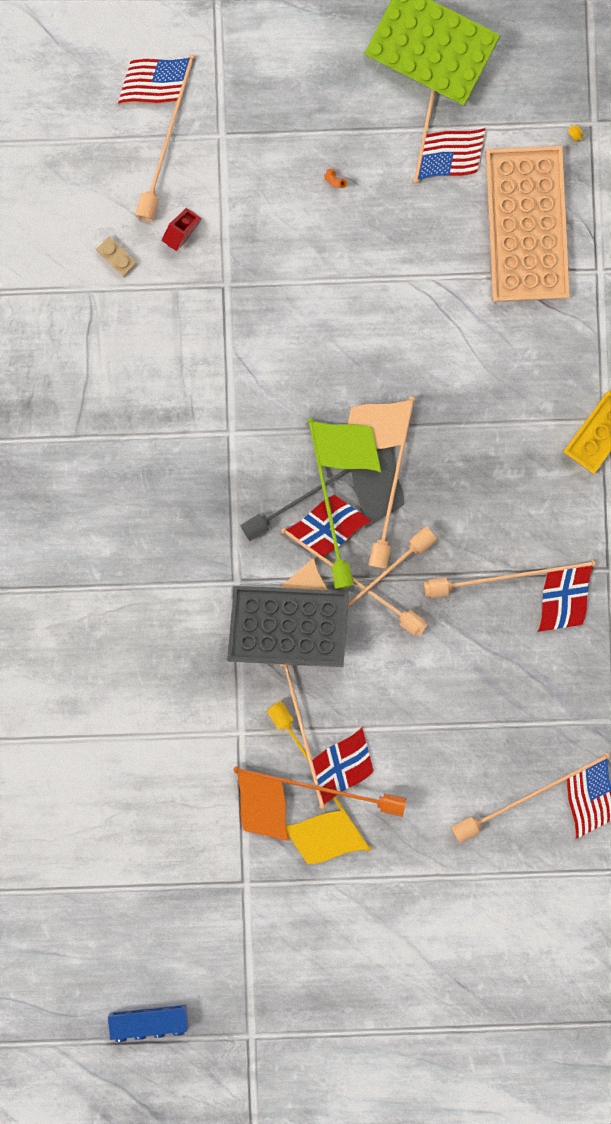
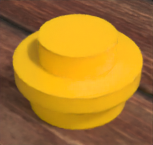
(575, 133)

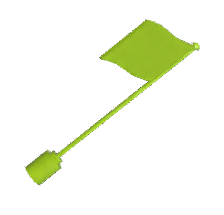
(342, 448)

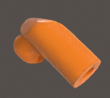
(335, 182)

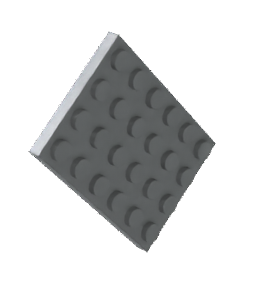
(288, 626)

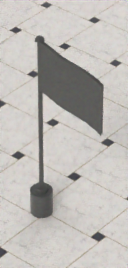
(370, 486)

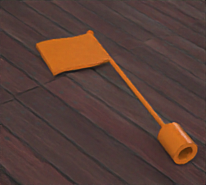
(265, 802)

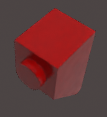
(180, 229)

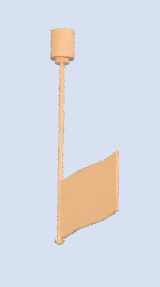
(389, 429)
(309, 577)

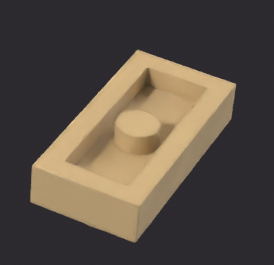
(116, 256)

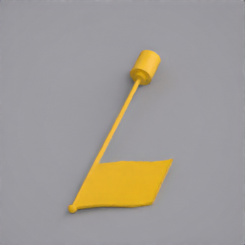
(327, 833)

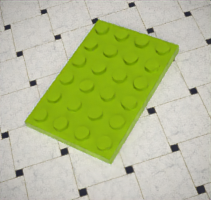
(433, 46)

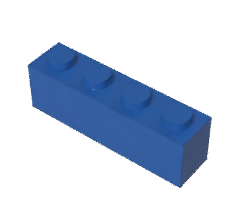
(148, 1022)

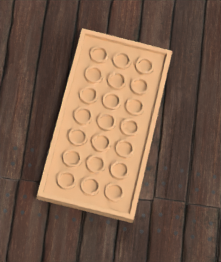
(527, 224)

